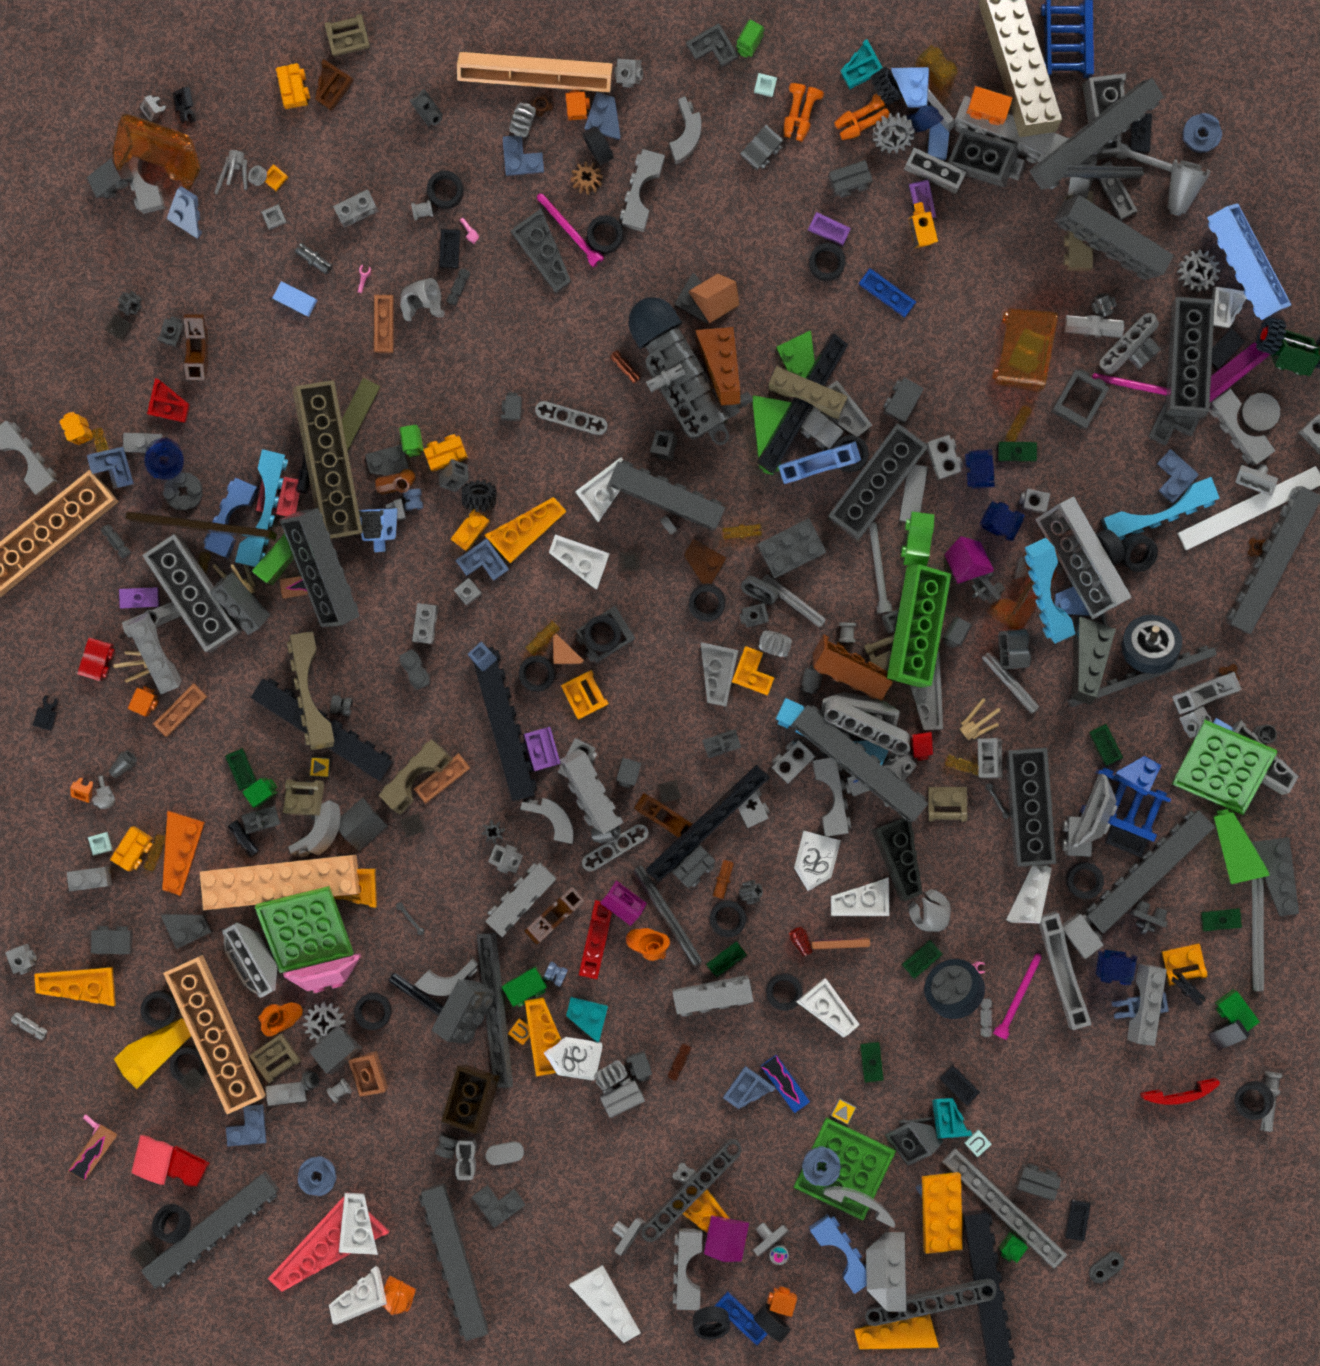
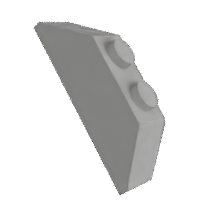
(874, 707)
(1096, 813)
(250, 959)
(887, 1271)

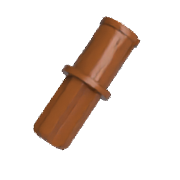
(723, 879)

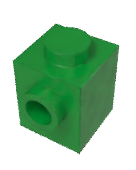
(1012, 1248)

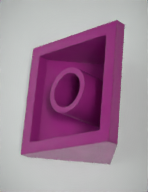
(967, 559)
(623, 903)
(726, 1239)

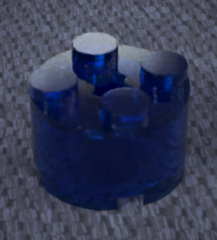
(162, 469)
(981, 469)
(1002, 521)
(1116, 966)

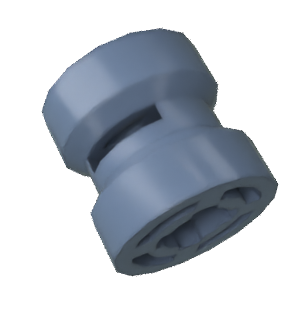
(412, 499)
(555, 974)

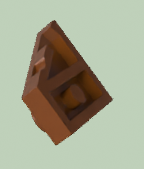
(332, 85)
(704, 561)

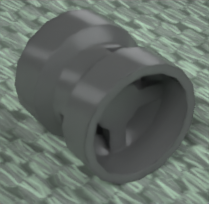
(341, 705)
(1266, 733)
(446, 1146)

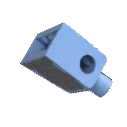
(378, 526)

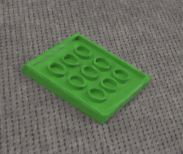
(1224, 767)
(304, 929)
(861, 1163)

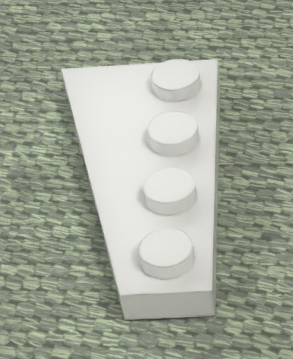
(603, 1298)

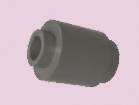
(811, 680)
(611, 835)

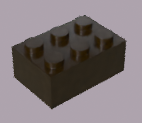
(470, 1099)

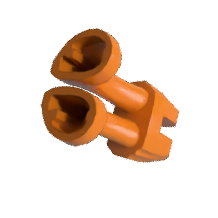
(851, 118)
(803, 122)

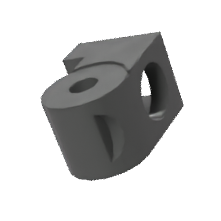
(1144, 353)

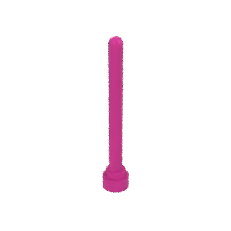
(593, 255)
(1131, 384)
(1002, 1030)

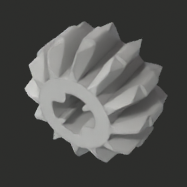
(522, 119)
(775, 643)
(610, 1075)

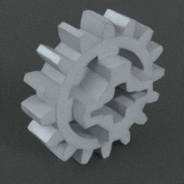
(902, 129)
(1196, 263)
(311, 1024)

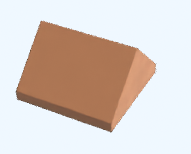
(716, 296)
(563, 653)
(368, 1074)

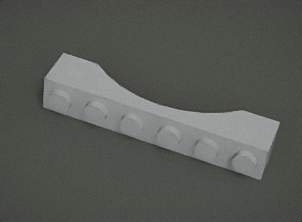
(1065, 979)

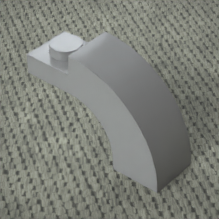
(687, 143)
(1206, 692)
(558, 816)
(322, 834)
(443, 986)

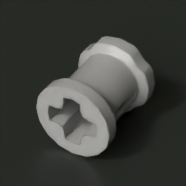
(422, 209)
(847, 632)
(339, 1090)

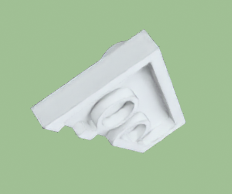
(597, 494)
(1031, 898)
(863, 901)
(829, 1008)
(356, 1229)
(362, 1298)

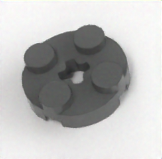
(194, 490)

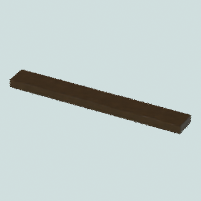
(201, 526)

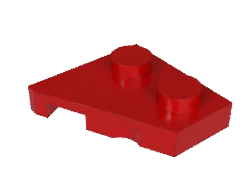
(167, 404)

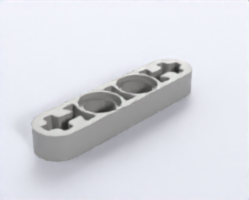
(1131, 345)
(572, 415)
(617, 850)

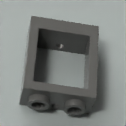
(1068, 414)
(624, 628)

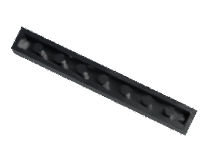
(505, 730)
(345, 743)
(983, 1266)

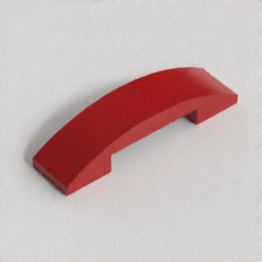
(595, 941)
(1204, 1088)

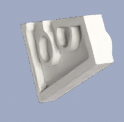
(580, 558)

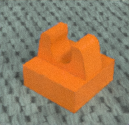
(81, 791)

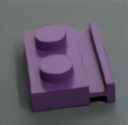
(541, 749)

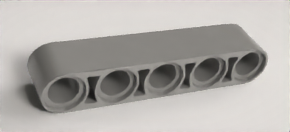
(873, 733)

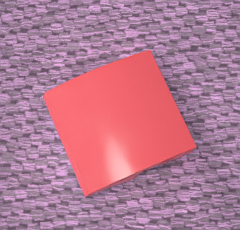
(287, 496)
(152, 1159)

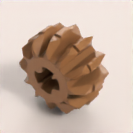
(588, 171)

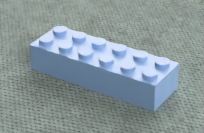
(1248, 261)

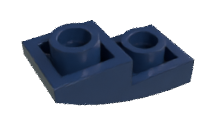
(925, 118)

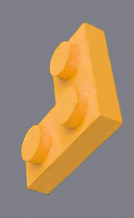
(747, 673)

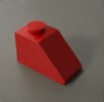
(921, 745)

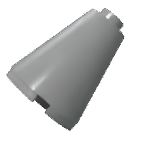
(1185, 185)

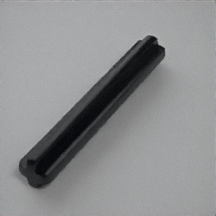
(416, 994)

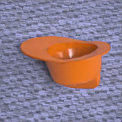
(648, 943)
(278, 1018)
(398, 1296)

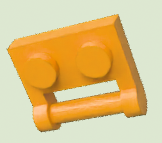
(578, 697)
(1184, 957)

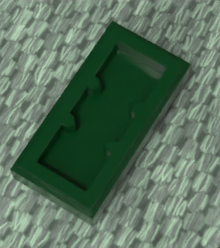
(1017, 451)
(1105, 745)
(241, 769)
(1221, 919)
(726, 959)
(921, 959)
(871, 1062)

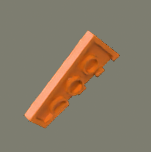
(180, 848)

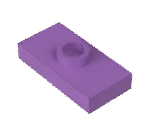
(921, 192)
(829, 229)
(139, 597)

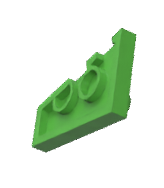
(798, 354)

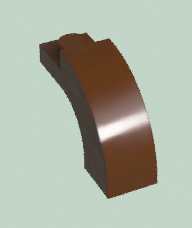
(196, 347)
(662, 815)
(554, 915)

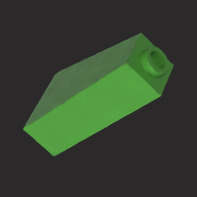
(767, 416)
(274, 562)
(1238, 851)

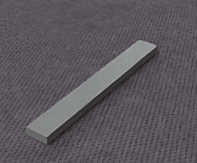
(1004, 1208)

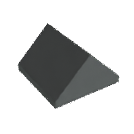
(361, 824)
(335, 1050)

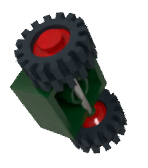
(1288, 348)

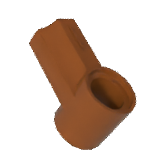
(394, 482)

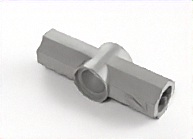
(1093, 326)
(163, 615)

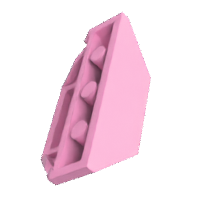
(324, 974)

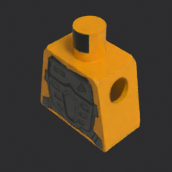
(922, 235)

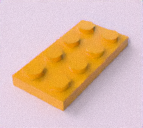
(942, 1212)

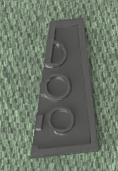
(539, 245)
(1281, 882)

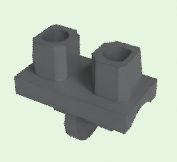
(426, 108)
(985, 590)
(721, 743)
(261, 819)
(1141, 911)

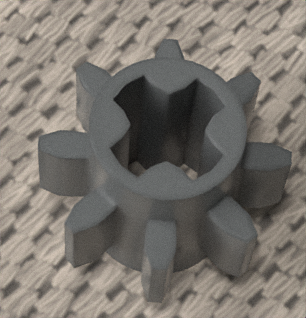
(129, 303)
(1103, 304)
(487, 832)
(750, 892)

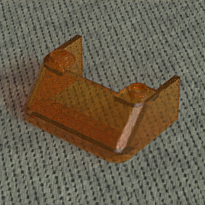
(158, 146)

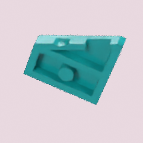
(861, 66)
(588, 1016)
(948, 1119)

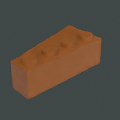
(720, 359)
(850, 669)

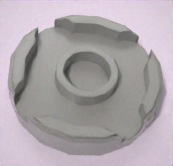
(1260, 412)

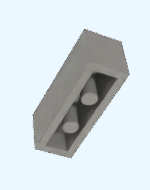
(935, 170)

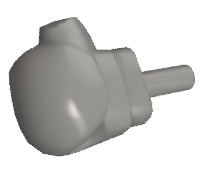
(104, 797)

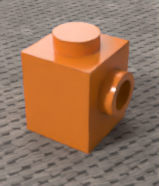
(577, 105)
(143, 701)
(782, 1301)

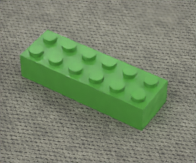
(919, 626)

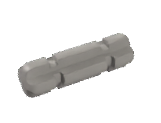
(986, 1018)
(29, 1026)

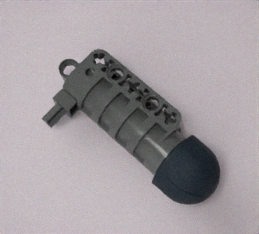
(656, 328)

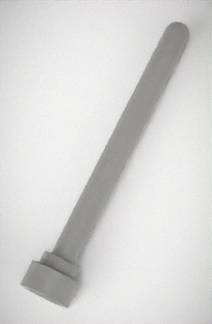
(1125, 153)
(883, 604)

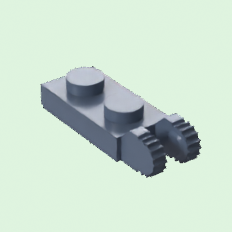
(1133, 1006)

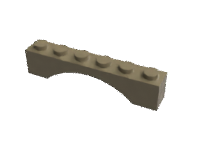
(319, 729)

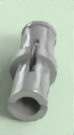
(665, 378)

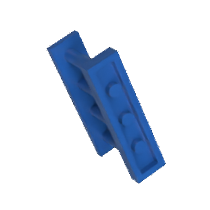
(1084, 29)
(1128, 822)

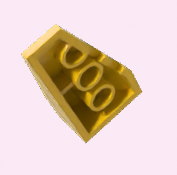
(145, 1056)

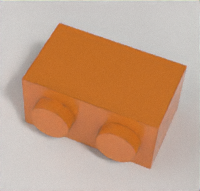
(989, 106)

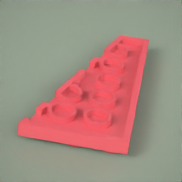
(318, 1249)

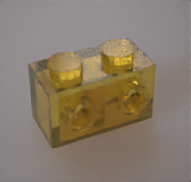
(940, 70)

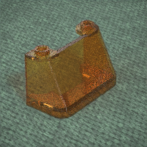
(1026, 349)
(1017, 614)

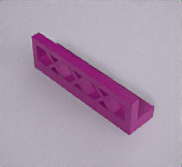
(1235, 370)

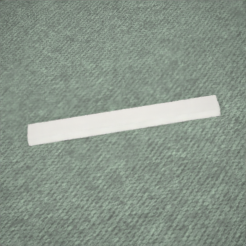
(1247, 509)

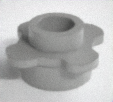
(683, 1169)

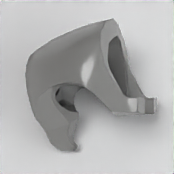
(421, 294)
(935, 916)

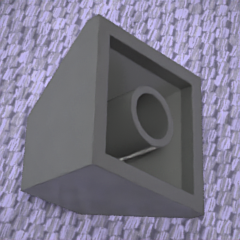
(914, 1141)

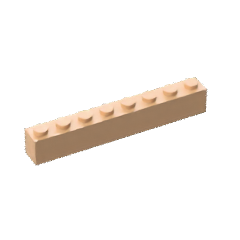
(534, 72)

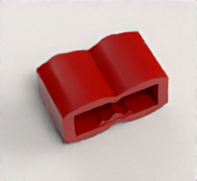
(95, 659)
(187, 1167)

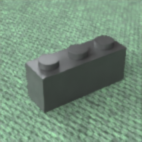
(239, 603)

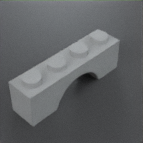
(648, 168)
(148, 196)
(1225, 409)
(38, 476)
(161, 669)
(835, 820)
(1151, 986)
(689, 1244)

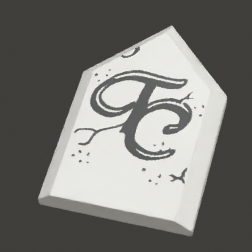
(816, 859)
(575, 1057)

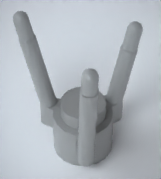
(234, 161)

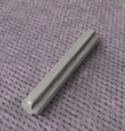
(795, 602)
(1010, 682)

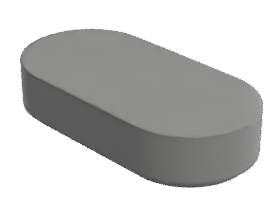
(504, 1153)

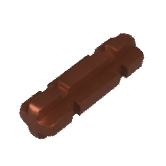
(625, 366)
(679, 1062)

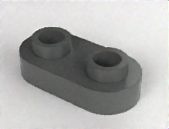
(759, 590)
(1105, 1265)

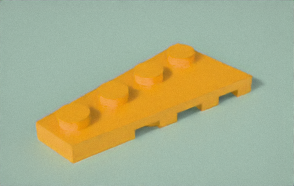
(542, 1034)
(702, 1208)
(907, 1333)

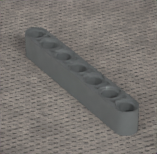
(687, 1199)
(939, 1297)

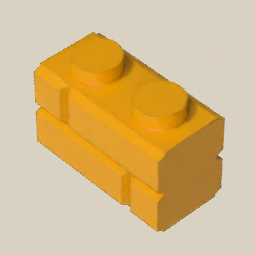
(292, 86)
(76, 428)
(441, 453)
(470, 530)
(131, 849)

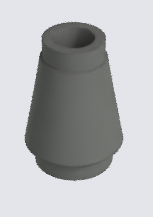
(123, 763)

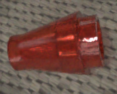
(801, 941)

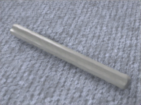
(1258, 934)

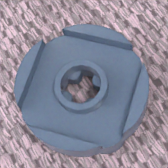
(1191, 135)
(821, 1154)
(315, 1186)

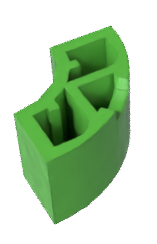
(919, 538)

